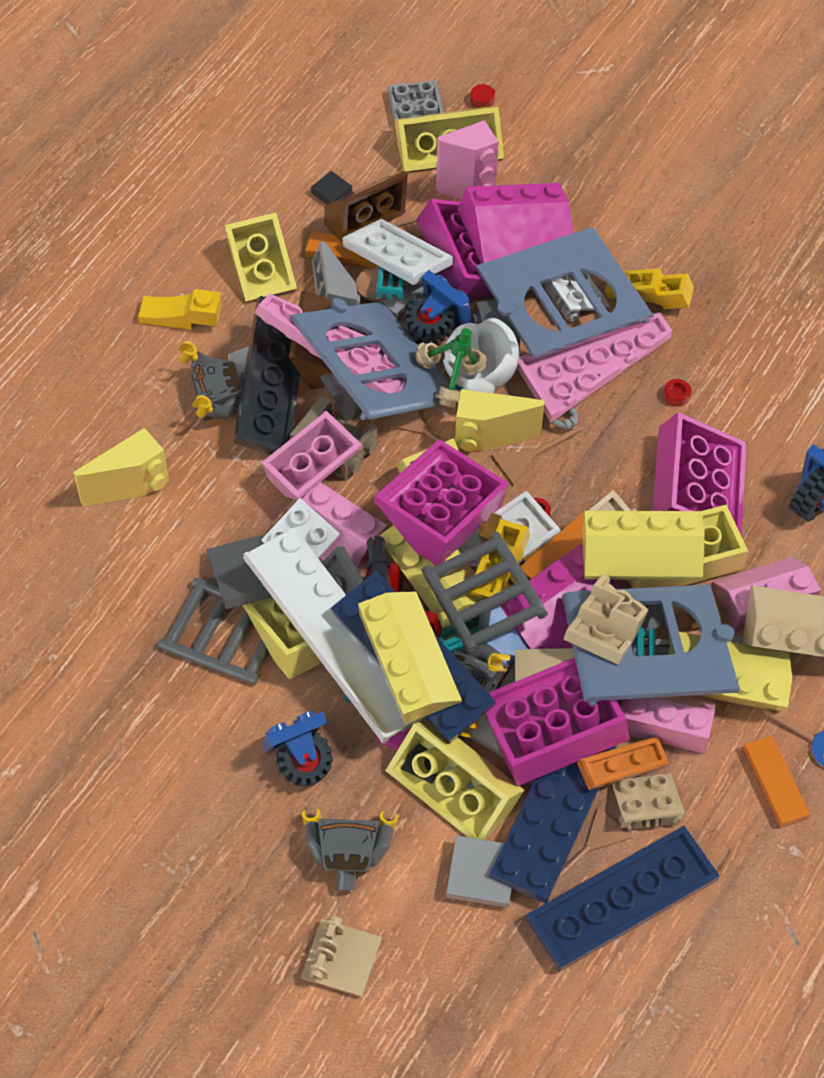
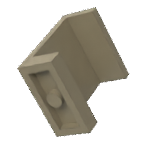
(368, 440)

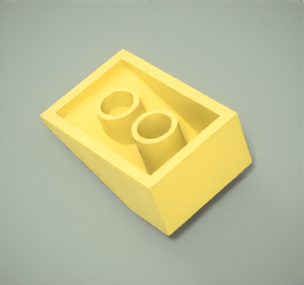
(260, 257)
(496, 420)
(124, 471)
(281, 638)

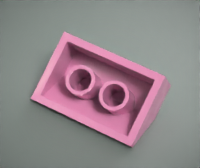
(466, 159)
(310, 456)
(348, 519)
(782, 575)
(676, 720)

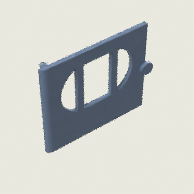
(572, 254)
(385, 331)
(696, 672)

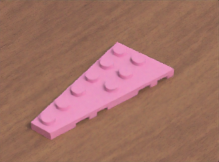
(357, 359)
(581, 369)

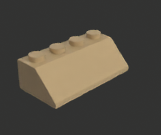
(785, 621)

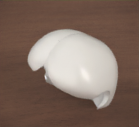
(502, 354)

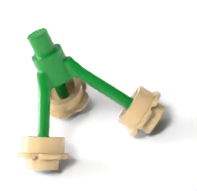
(470, 359)

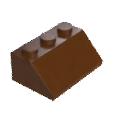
(377, 201)
(307, 364)

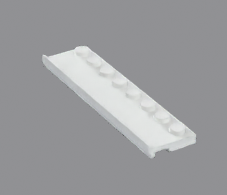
(306, 597)

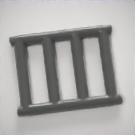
(457, 618)
(197, 653)

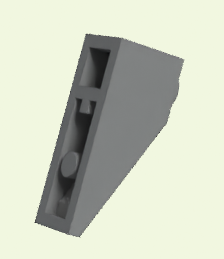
(331, 277)

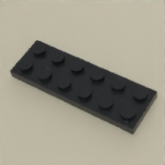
(267, 390)

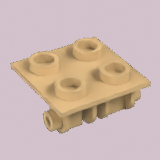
(648, 799)
(341, 957)

